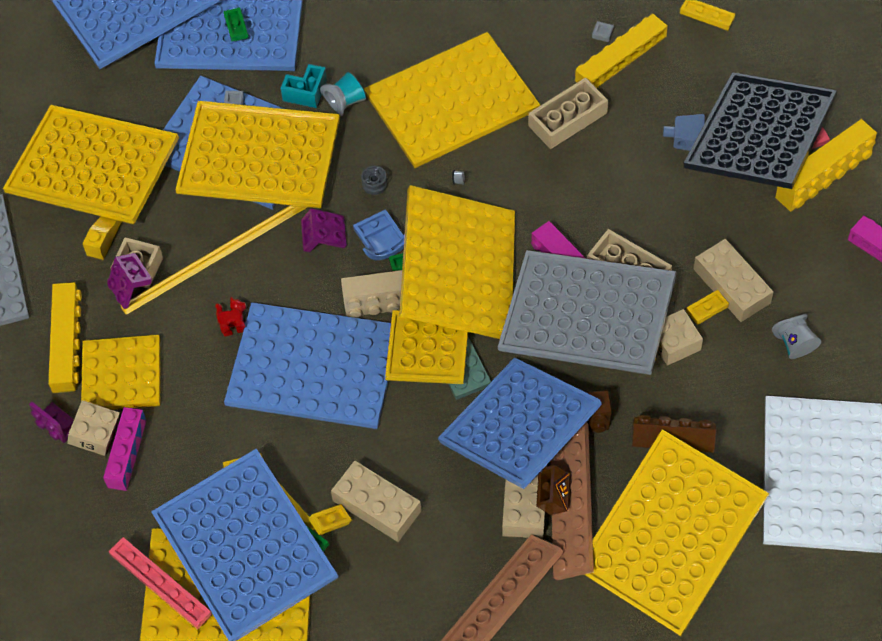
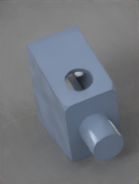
(685, 130)

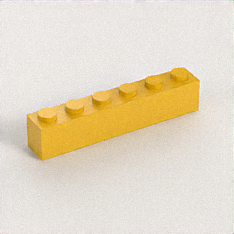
(622, 51)
(64, 337)

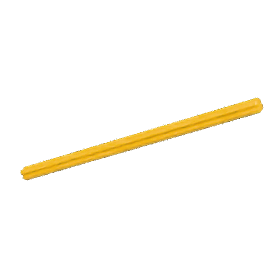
(212, 257)

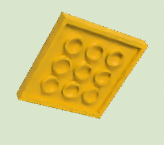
(425, 352)
(121, 372)

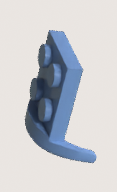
(380, 236)

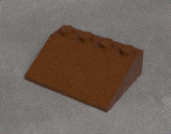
(696, 434)

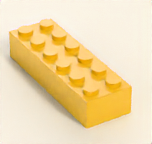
(829, 164)

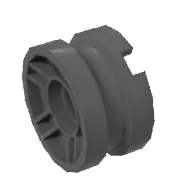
(372, 174)

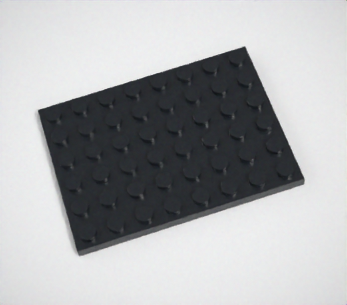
(761, 130)

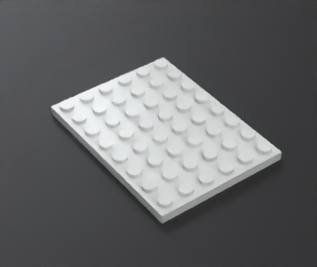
(823, 474)

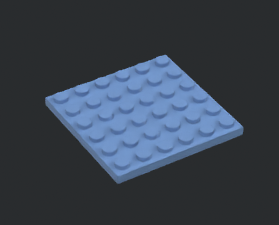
(519, 422)

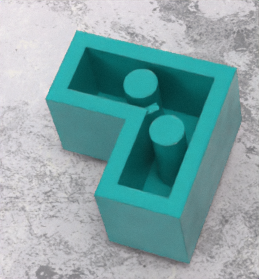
(304, 90)

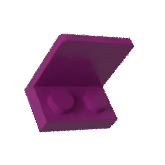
(322, 228)
(126, 275)
(52, 419)

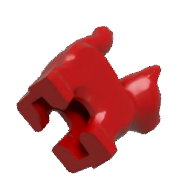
(231, 318)

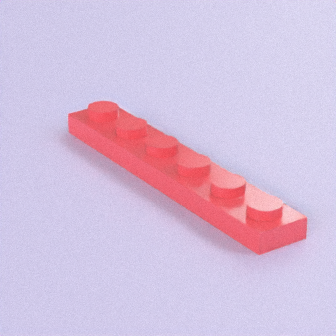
(160, 583)

